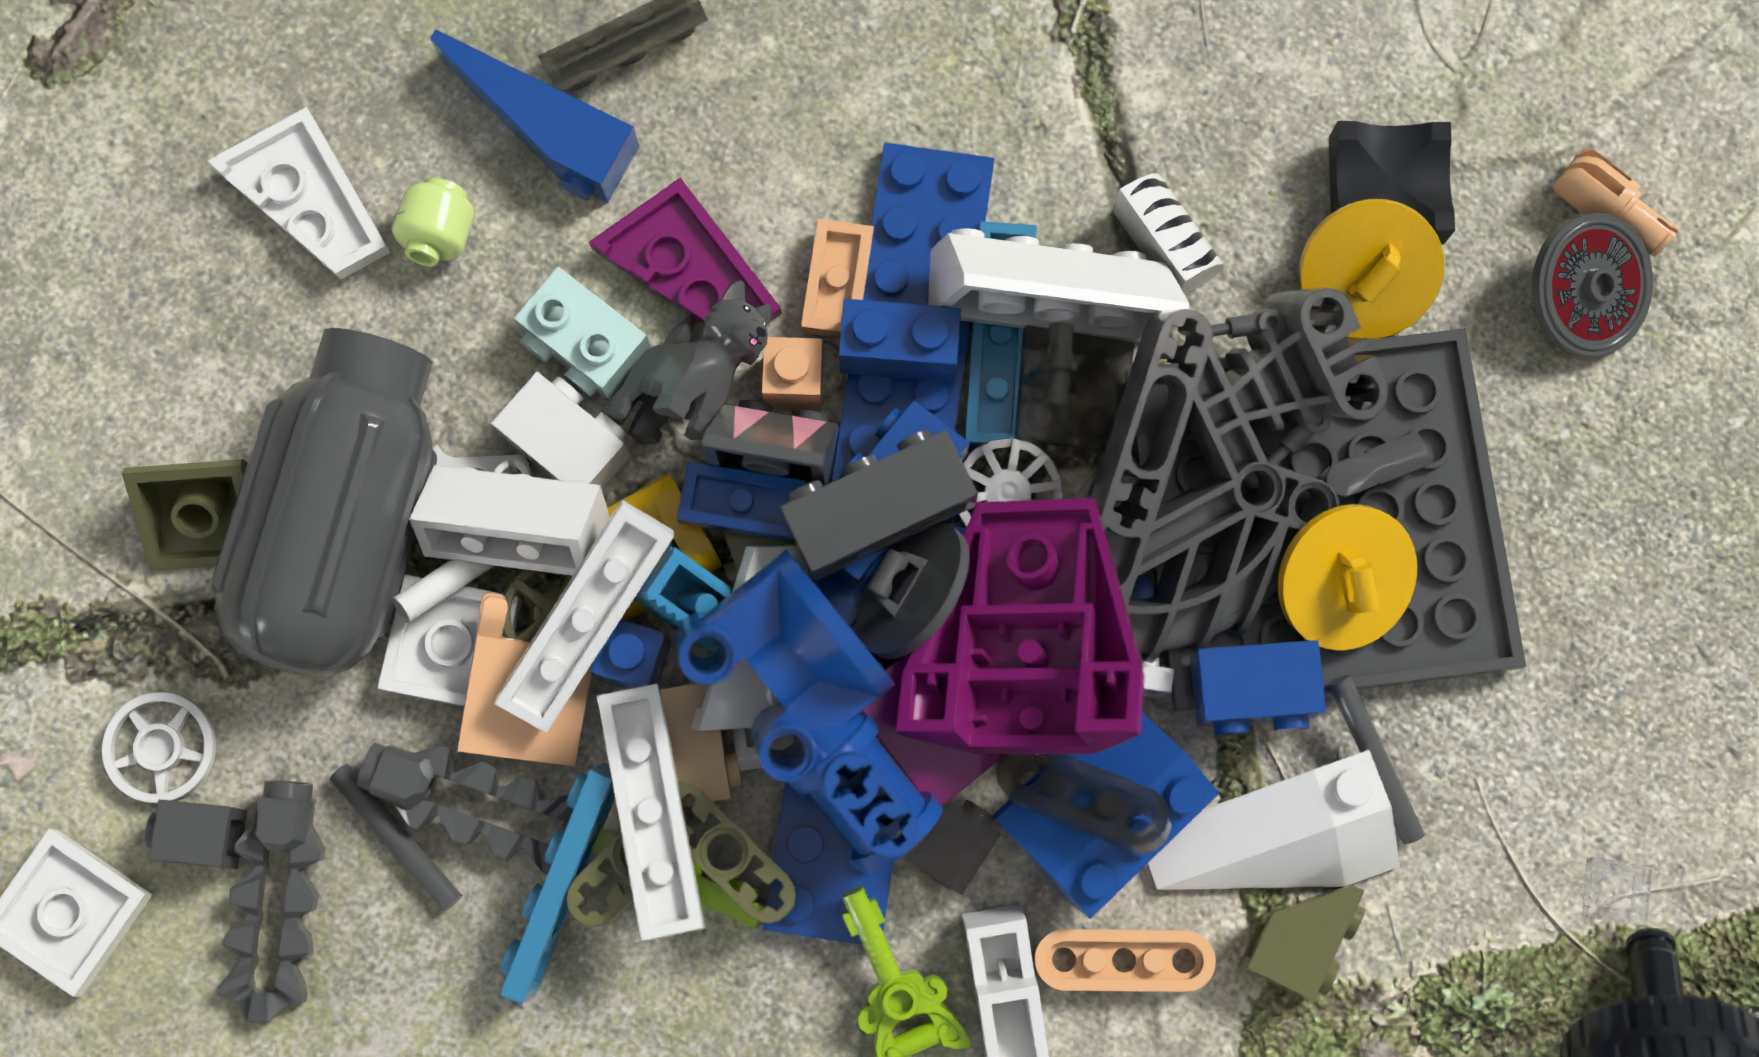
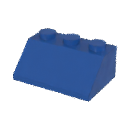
(1092, 870)

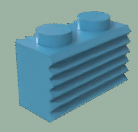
(681, 588)

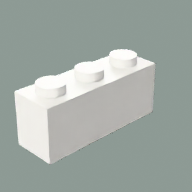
(508, 519)

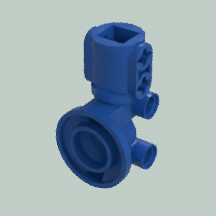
(822, 687)

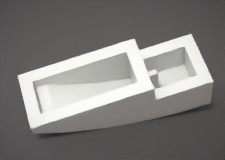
(1005, 983)

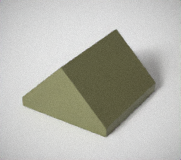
(183, 510)

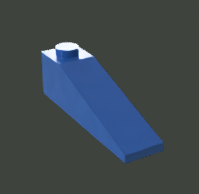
(568, 135)

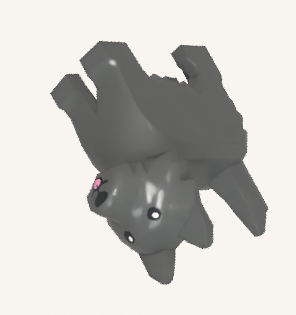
(692, 377)

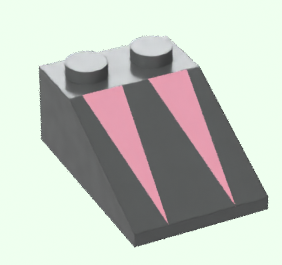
(771, 442)

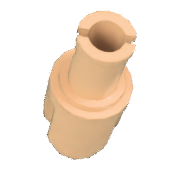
(1599, 186)

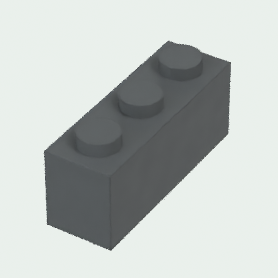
(878, 503)

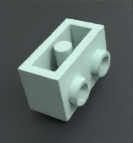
(581, 334)

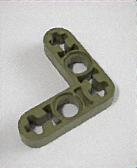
(702, 809)

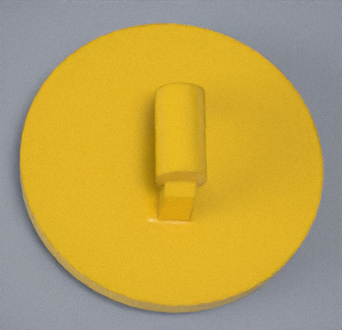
(1381, 261)
(1347, 577)

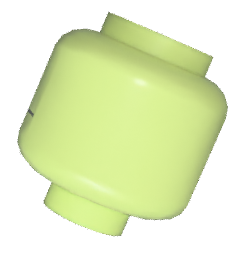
(433, 221)

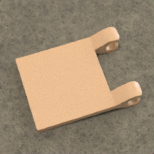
(495, 731)

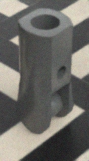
(1377, 465)

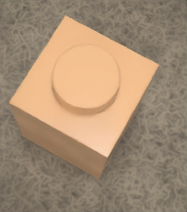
(793, 373)

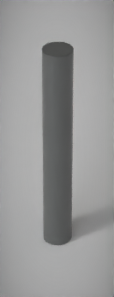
(1368, 739)
(396, 838)

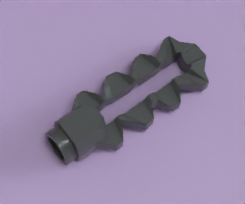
(409, 780)
(281, 825)

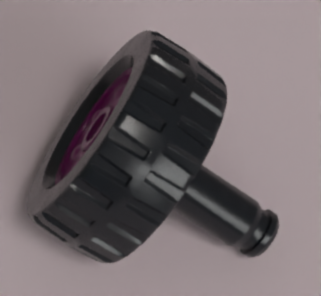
(1660, 1016)

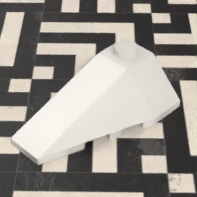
(1299, 832)

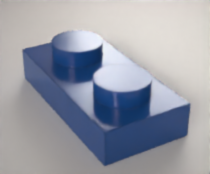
(736, 501)

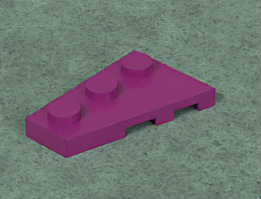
(680, 253)

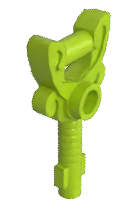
(898, 993)

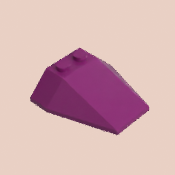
(1034, 644)

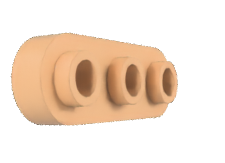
(1151, 965)

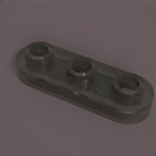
(1108, 817)

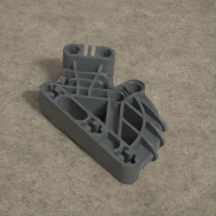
(1294, 368)

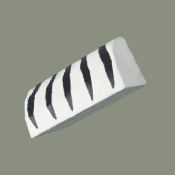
(1166, 231)

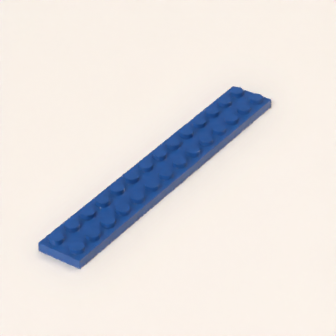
(916, 204)

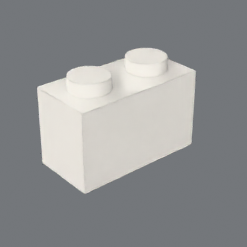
(560, 435)

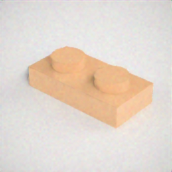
(835, 274)

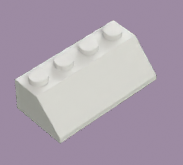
(1041, 285)

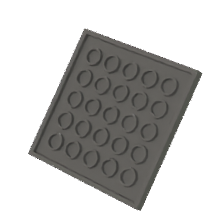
(1463, 595)

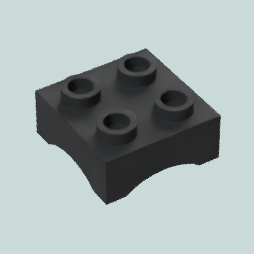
(1396, 165)

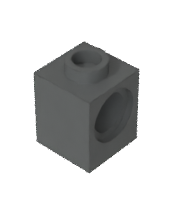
(195, 833)

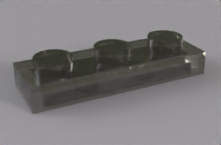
(620, 41)

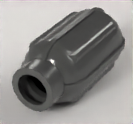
(327, 509)

